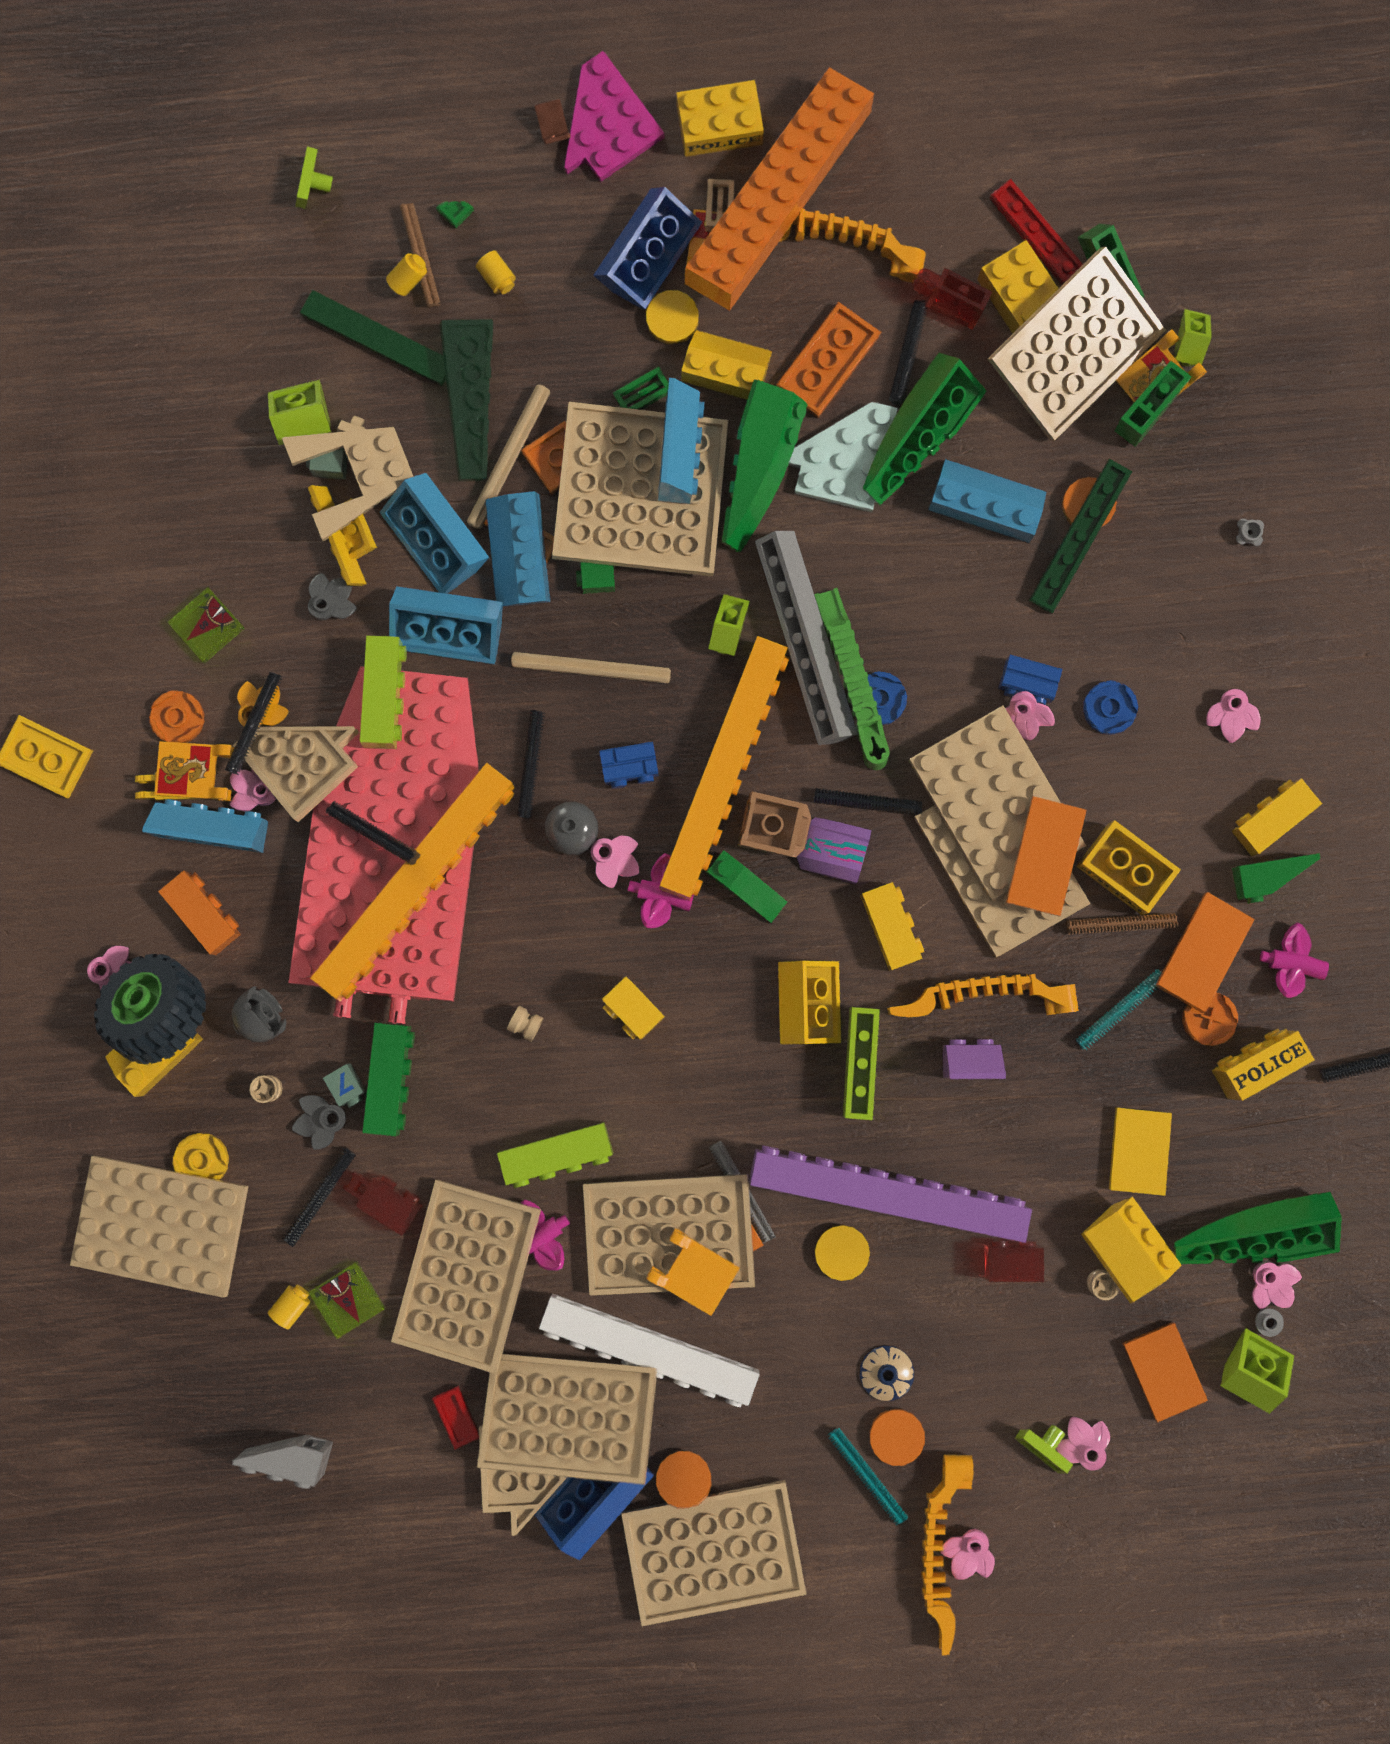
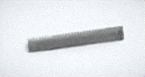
(756, 1215)

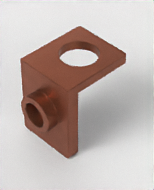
(552, 121)

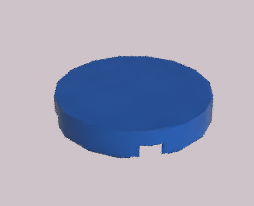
(889, 696)
(1110, 707)

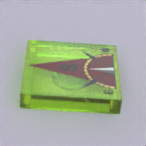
(206, 625)
(347, 1300)

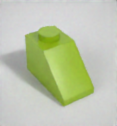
(1194, 338)
(728, 625)

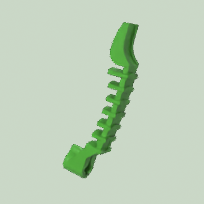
(855, 678)

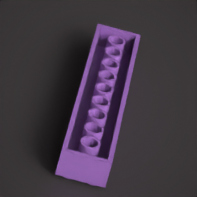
(891, 1195)

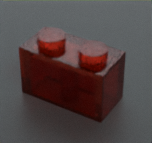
(1014, 1262)

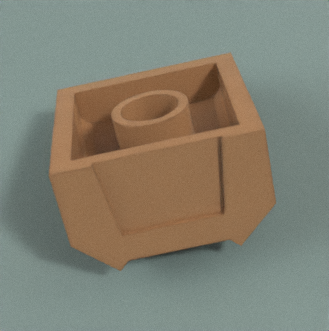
(774, 825)

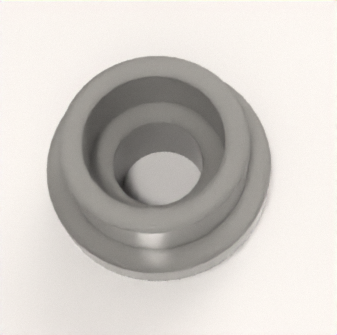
(1263, 1316)

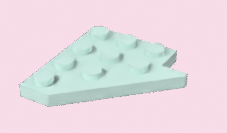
(840, 457)

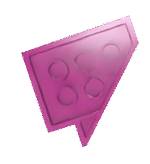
(608, 121)

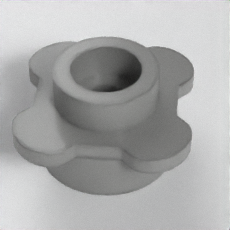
(1255, 526)

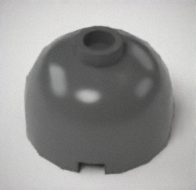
(571, 828)
(257, 1016)

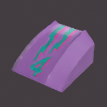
(834, 850)

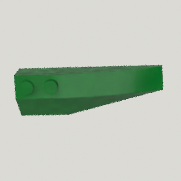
(925, 420)
(767, 443)
(1276, 1230)

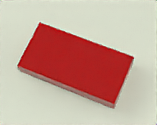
(456, 1417)

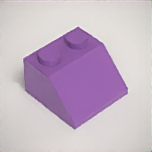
(973, 1061)

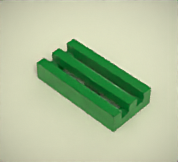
(639, 382)

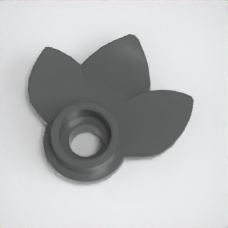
(333, 595)
(315, 1121)

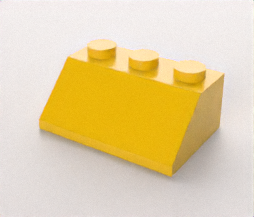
(724, 364)
(809, 1002)
(143, 1077)
(1131, 1249)

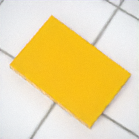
(44, 756)
(1140, 1151)

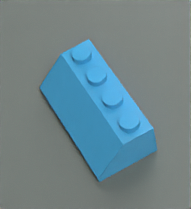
(680, 443)
(988, 501)
(433, 533)
(518, 549)
(446, 624)
(206, 826)

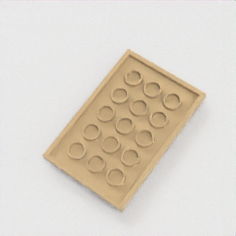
(1077, 343)
(984, 792)
(998, 922)
(633, 1224)
(159, 1226)
(466, 1276)
(568, 1419)
(715, 1555)

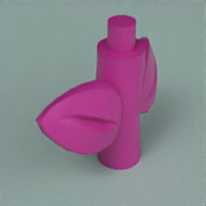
(657, 904)
(1294, 962)
(545, 1249)

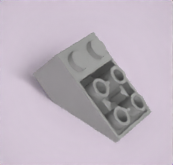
(295, 1459)

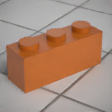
(200, 912)

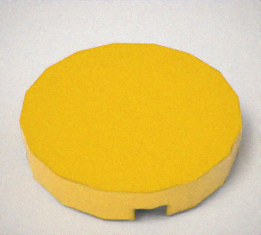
(672, 317)
(201, 1156)
(842, 1252)

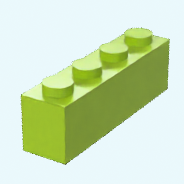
(382, 692)
(861, 1063)
(554, 1154)

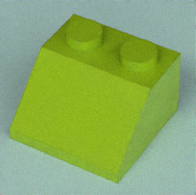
(298, 411)
(1258, 1371)

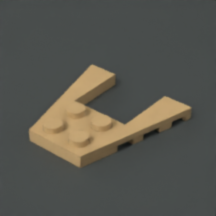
(375, 461)

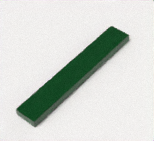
(374, 337)
(1080, 536)

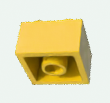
(632, 1008)

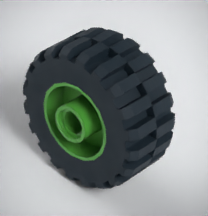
(150, 1008)

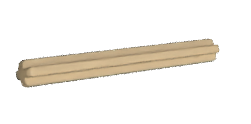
(509, 454)
(590, 667)

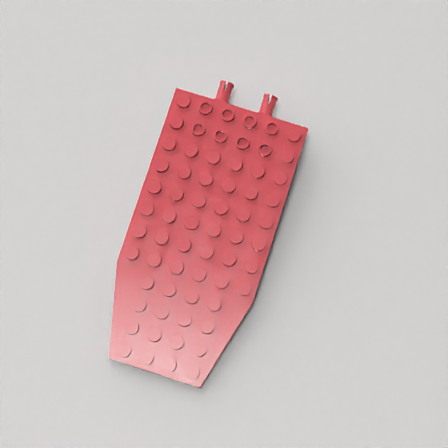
(406, 797)

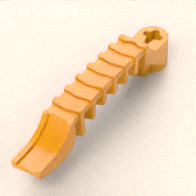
(905, 259)
(1056, 999)
(956, 1474)

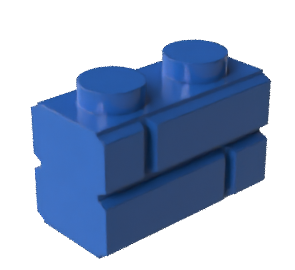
(1030, 676)
(629, 764)

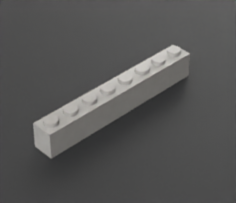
(806, 637)

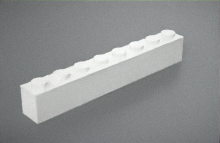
(649, 1348)

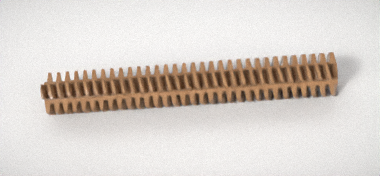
(418, 248)
(1121, 923)

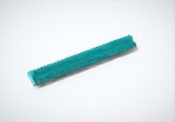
(1120, 1009)
(868, 1476)

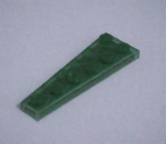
(468, 375)

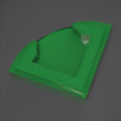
(455, 211)

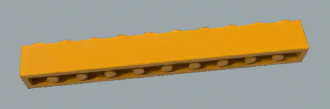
(723, 769)
(412, 883)

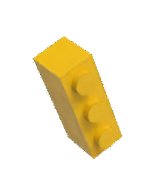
(1275, 816)
(892, 926)

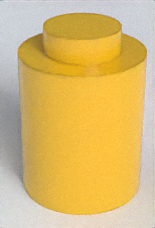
(496, 273)
(406, 274)
(289, 1306)

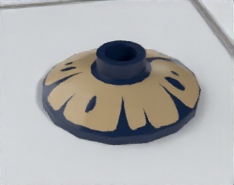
(879, 1361)

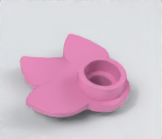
(1032, 716)
(1233, 719)
(248, 791)
(618, 861)
(112, 960)
(1276, 1287)
(1084, 1439)
(967, 1558)

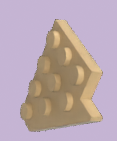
(301, 763)
(516, 1493)

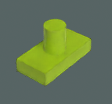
(311, 179)
(1045, 1447)

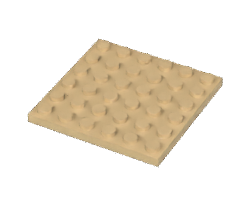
(612, 488)

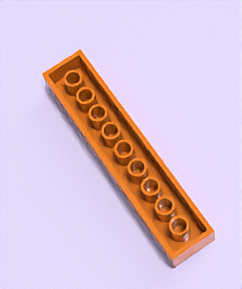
(778, 189)

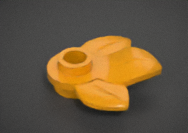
(247, 698)

